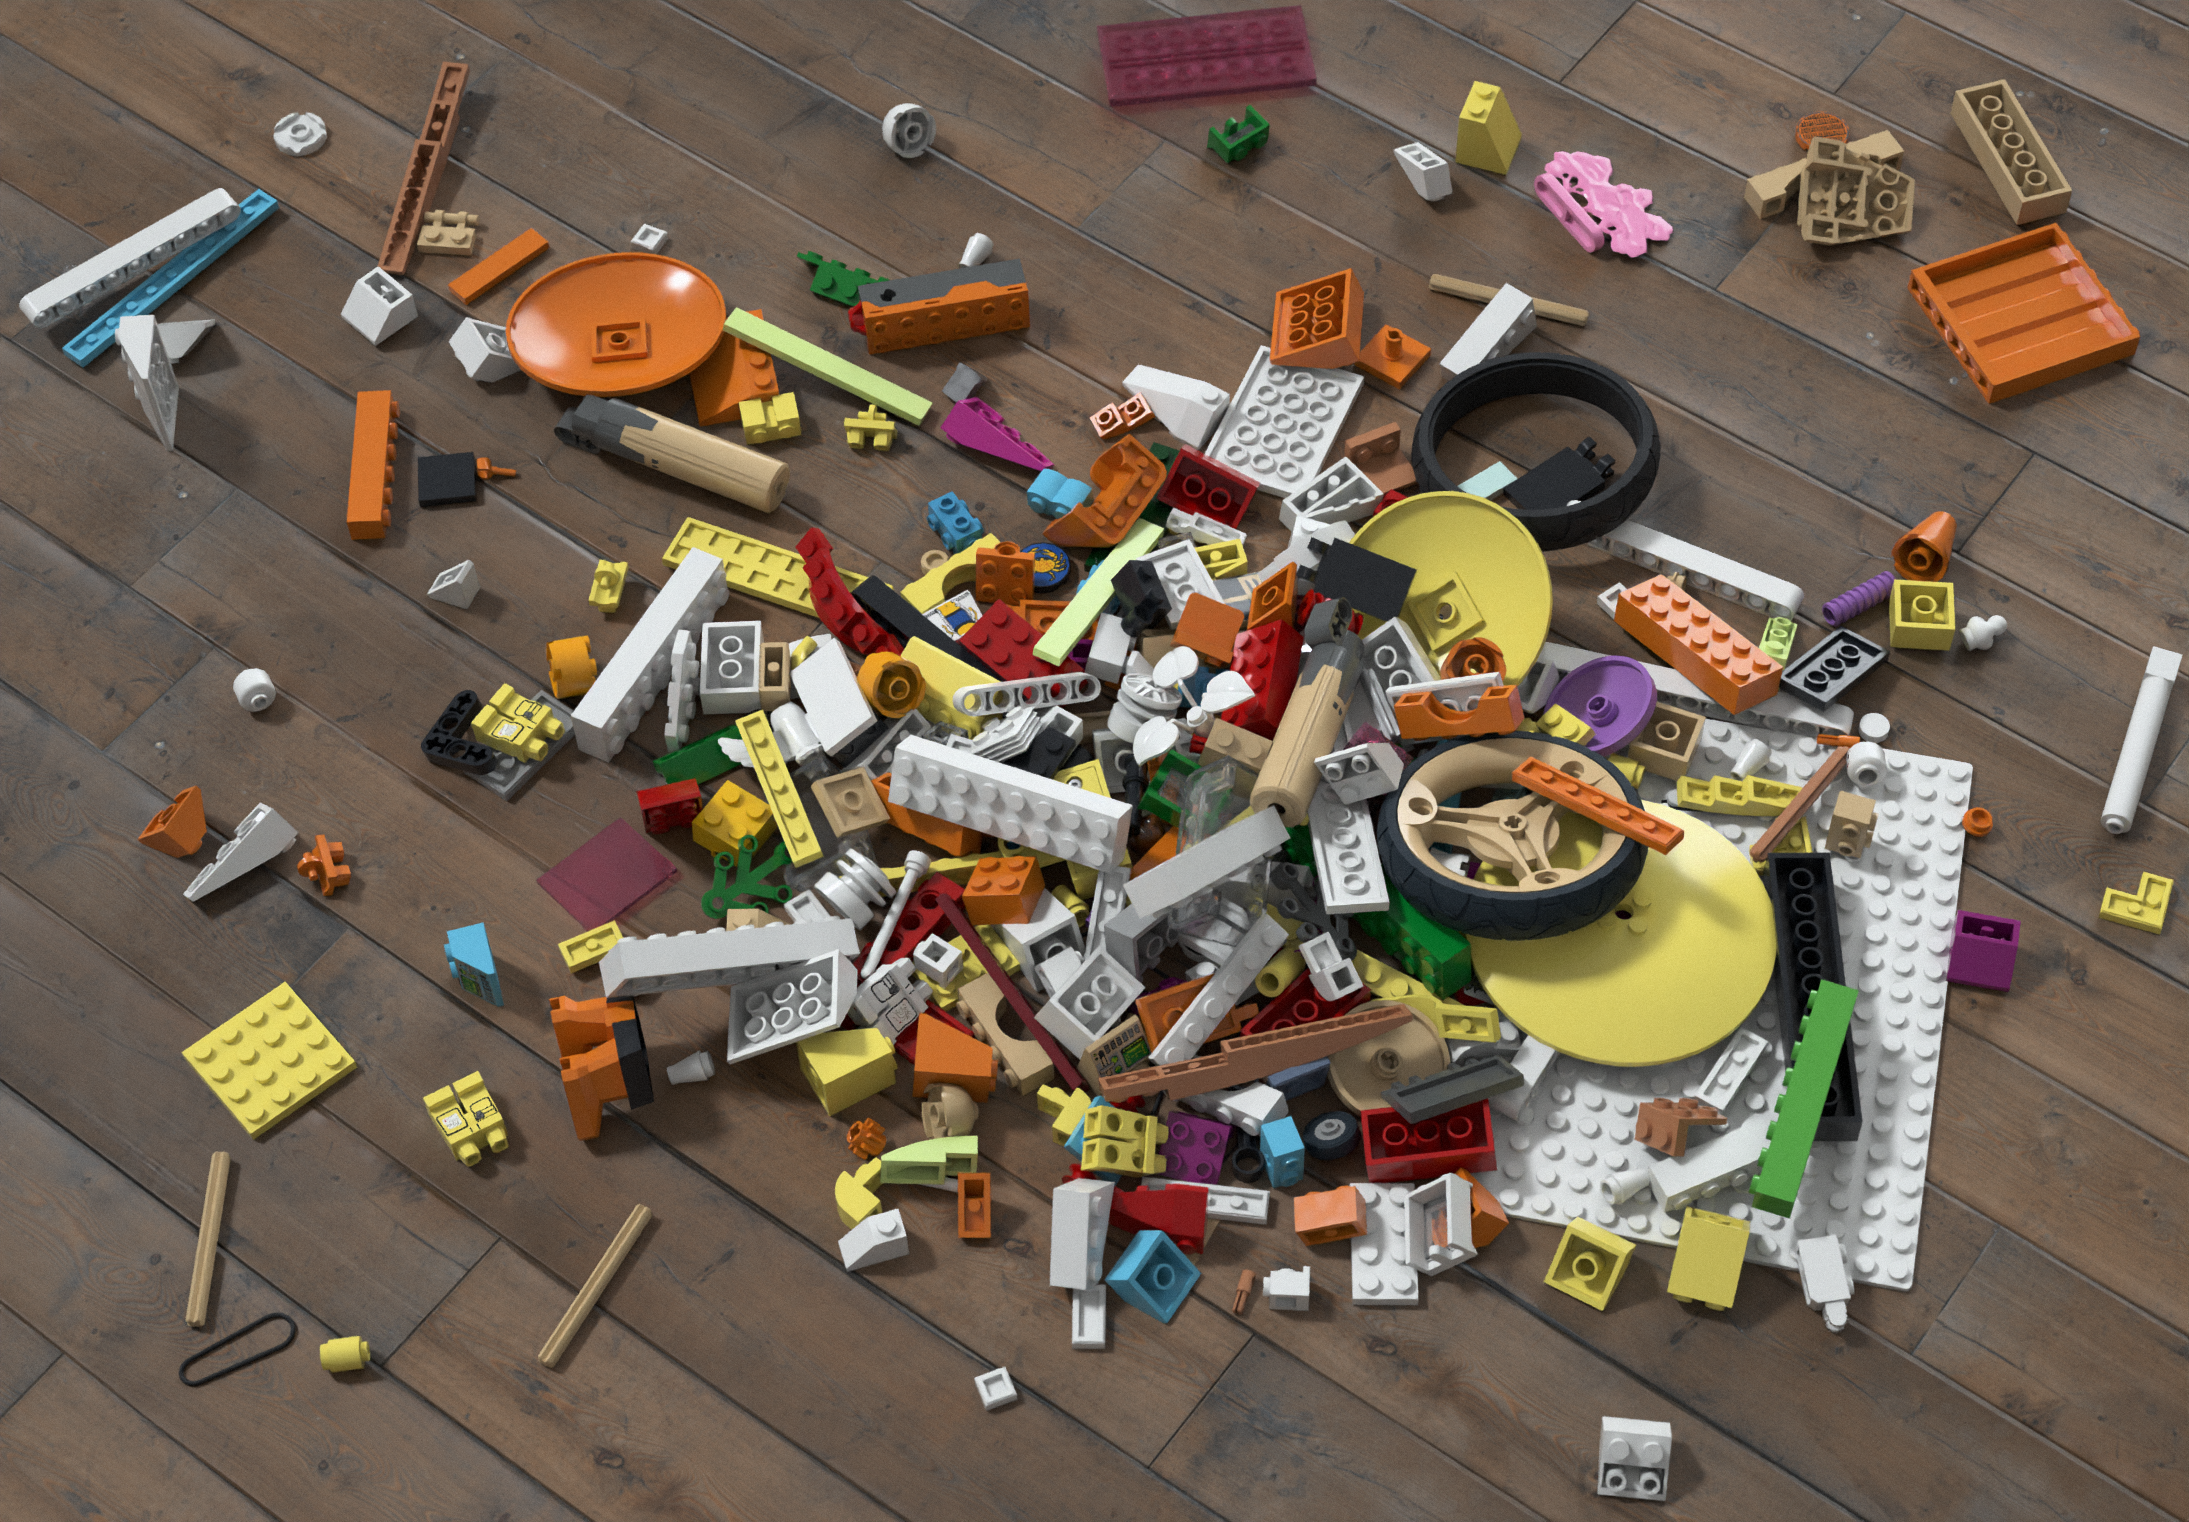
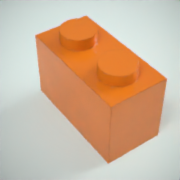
(1330, 1215)

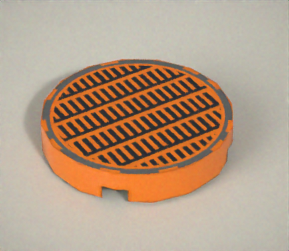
(1821, 125)

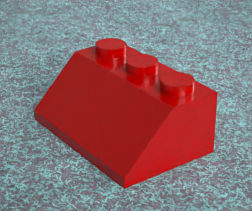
(1207, 487)

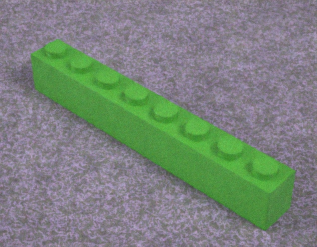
(1804, 1099)

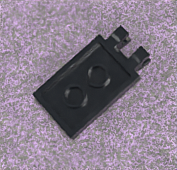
(1561, 479)
(1362, 577)

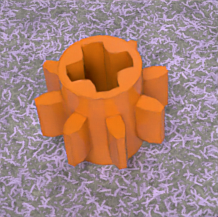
(866, 1138)

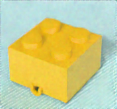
(731, 816)

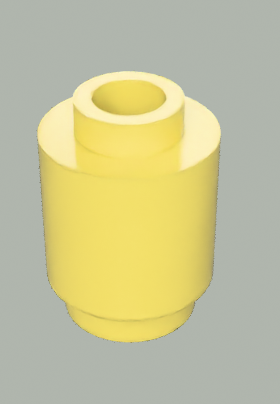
(1629, 767)
(344, 1354)

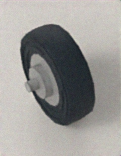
(1331, 1135)

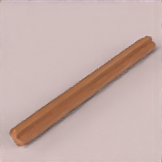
(1799, 805)

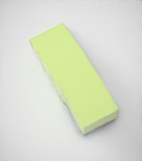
(930, 1160)

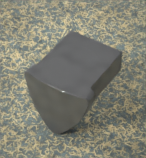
(964, 383)

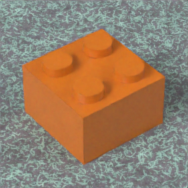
(1003, 890)

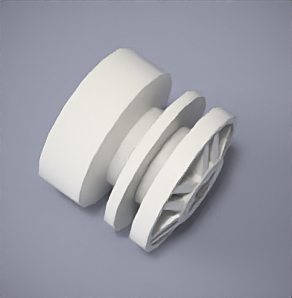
(1139, 702)
(855, 888)

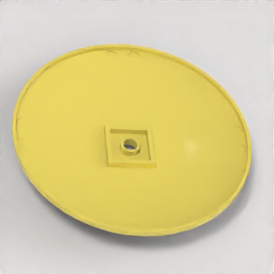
(1647, 984)

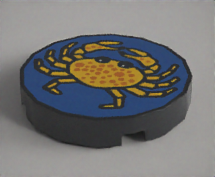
(1051, 566)

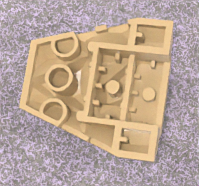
(1850, 196)

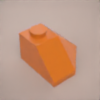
(179, 827)
(1486, 1212)

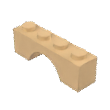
(1023, 1062)

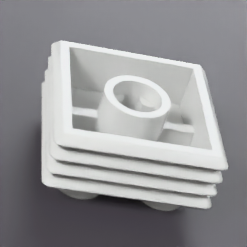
(1008, 736)

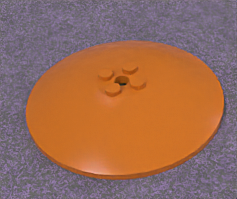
(571, 318)

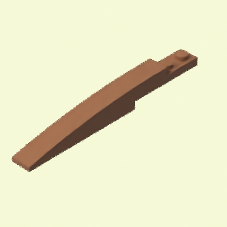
(425, 168)
(1255, 1056)

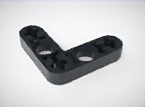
(463, 710)

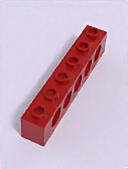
(913, 916)

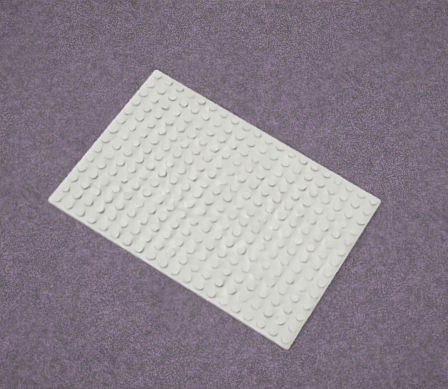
(1895, 948)

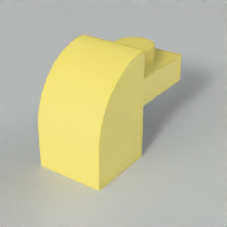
(1063, 1107)
(855, 1195)

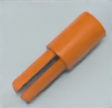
(1841, 740)

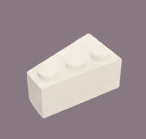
(1332, 497)

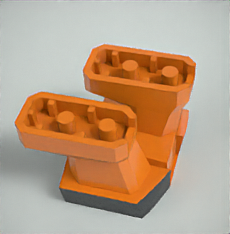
(608, 1072)

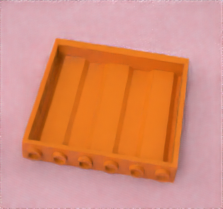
(2023, 312)

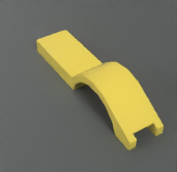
(1456, 1020)

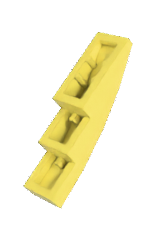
(1729, 796)

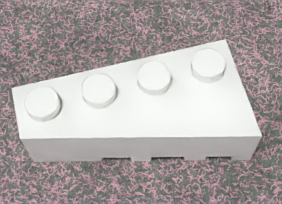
(1494, 332)

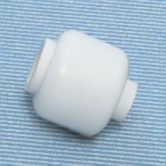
(252, 688)
(1866, 763)

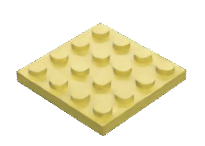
(269, 1060)

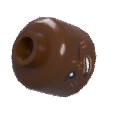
(1151, 832)

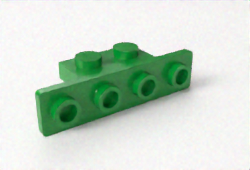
(836, 281)

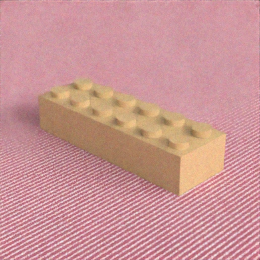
(2011, 152)

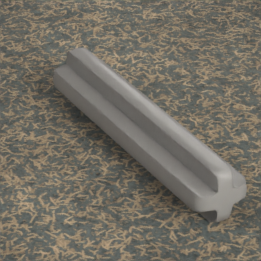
(1380, 705)

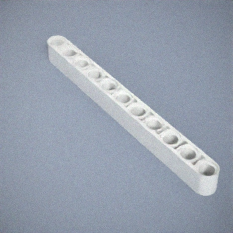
(1777, 713)

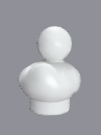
(1980, 633)

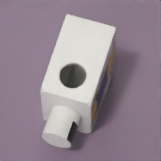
(955, 615)

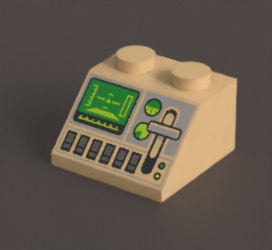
(1115, 1053)

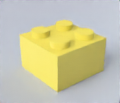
(1922, 615)

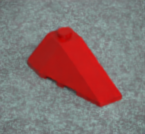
(1177, 1211)

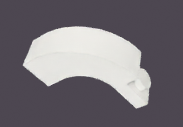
(1301, 555)

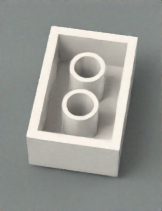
(1397, 656)
(730, 667)

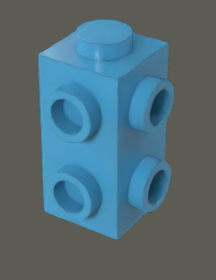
(954, 522)

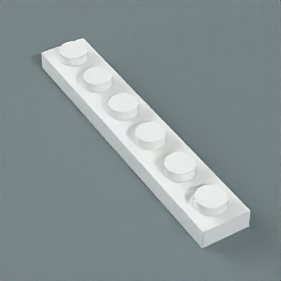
(1220, 992)

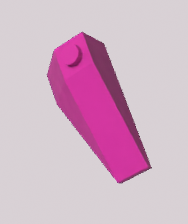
(981, 428)

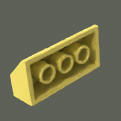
(943, 678)

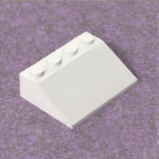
(150, 372)
(790, 1005)

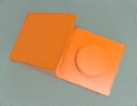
(974, 1205)

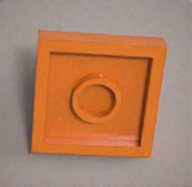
(1393, 356)

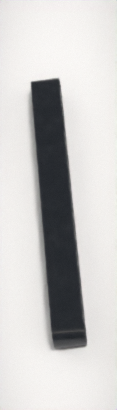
(904, 621)

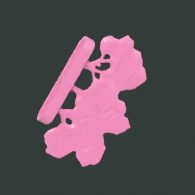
(1614, 205)

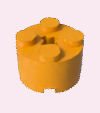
(570, 667)
(891, 684)

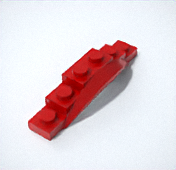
(836, 604)

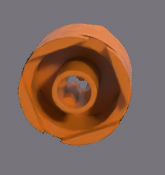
(1476, 654)

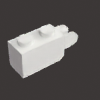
(1825, 1279)

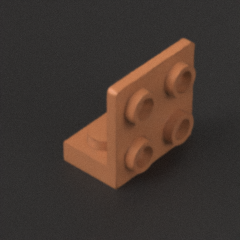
(1381, 459)

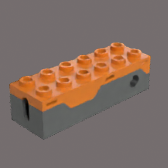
(942, 306)

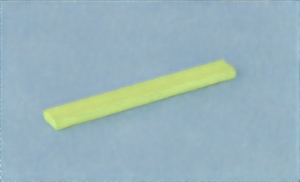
(827, 366)
(1095, 594)

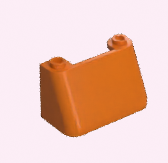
(1127, 481)

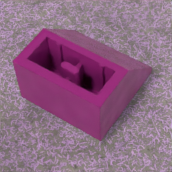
(1983, 950)

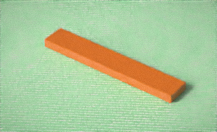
(1598, 805)

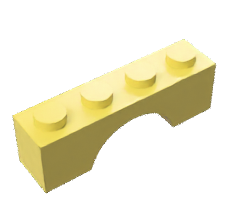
(935, 585)

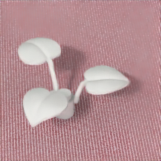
(1222, 693)

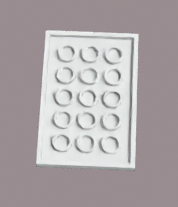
(1284, 422)

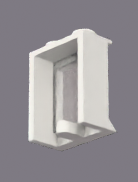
(1438, 1225)

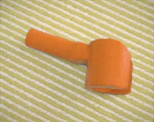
(486, 471)

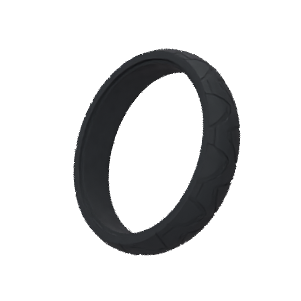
(1551, 375)

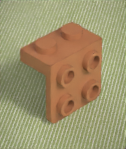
(1666, 1123)

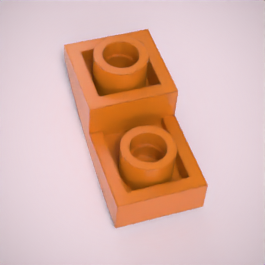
(1118, 420)

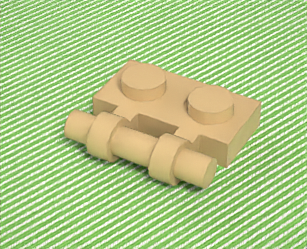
(448, 240)

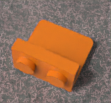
(1208, 629)

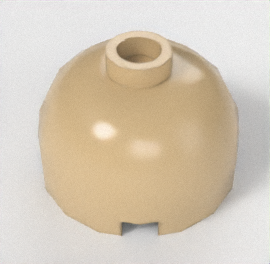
(948, 1111)

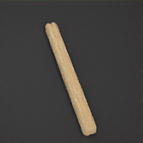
(1486, 294)
(208, 1239)
(594, 1286)

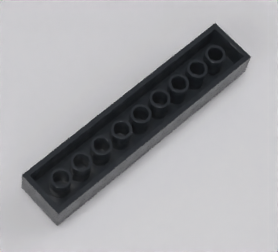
(1806, 953)

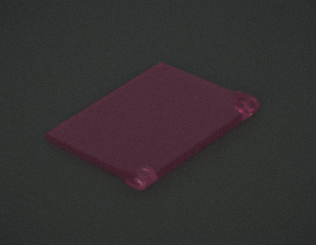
(606, 875)

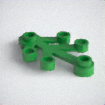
(744, 881)

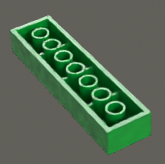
(1423, 946)

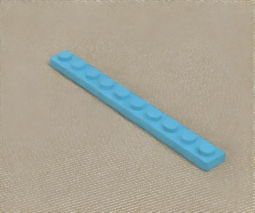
(169, 279)

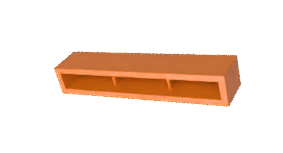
(371, 465)

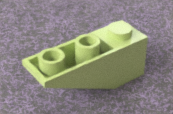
(1778, 639)

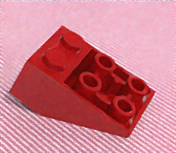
(670, 806)

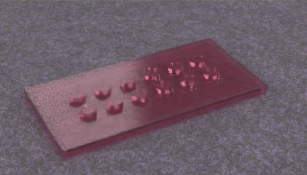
(1206, 56)

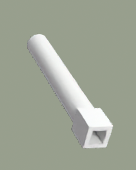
(2140, 740)

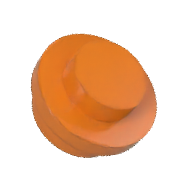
(1977, 822)

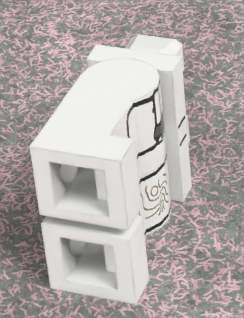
(889, 999)

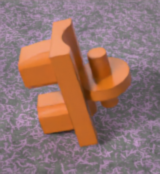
(320, 865)

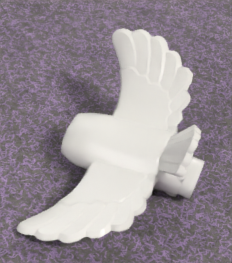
(792, 733)

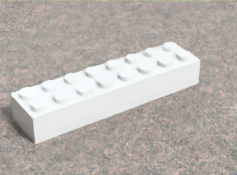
(644, 659)
(1010, 803)
(720, 955)

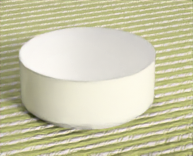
(1874, 727)

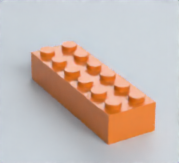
(1698, 644)

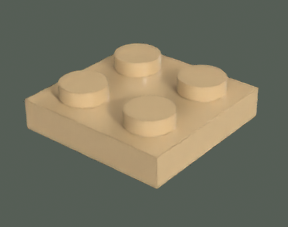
(850, 802)

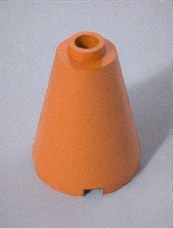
(1926, 548)

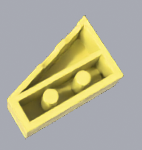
(1223, 559)

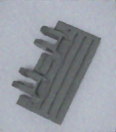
(1453, 1087)

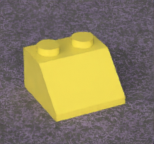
(1589, 1263)

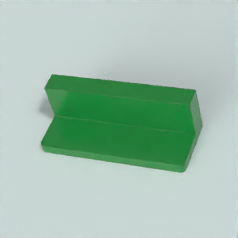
(699, 759)

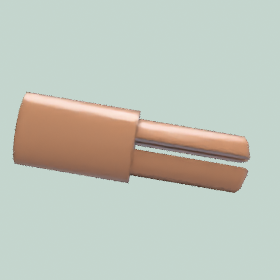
(1243, 1291)

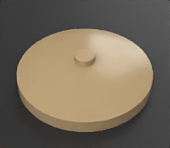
(1370, 1067)

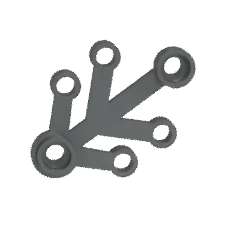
(1314, 915)

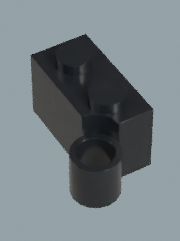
(1140, 596)

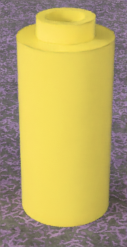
(1280, 972)

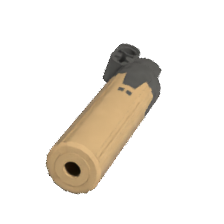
(675, 450)
(1312, 714)

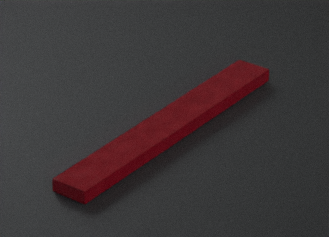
(1012, 992)

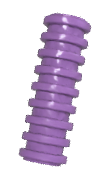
(1858, 599)

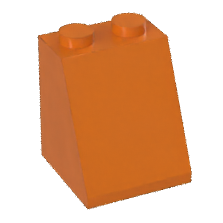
(954, 1058)

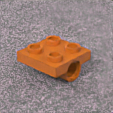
(1004, 574)

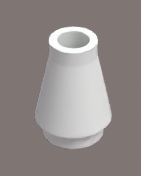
(976, 251)
(1752, 759)
(692, 1069)
(1622, 1185)

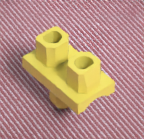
(870, 425)
(608, 585)

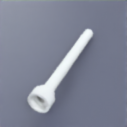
(915, 866)

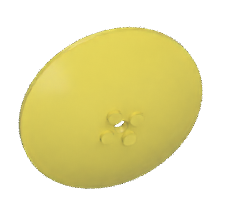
(1467, 558)

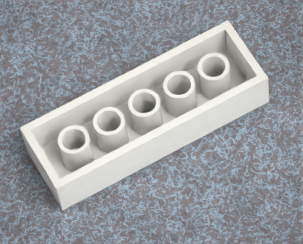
(1207, 864)

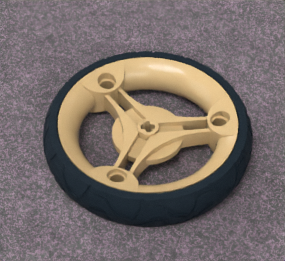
(1505, 835)

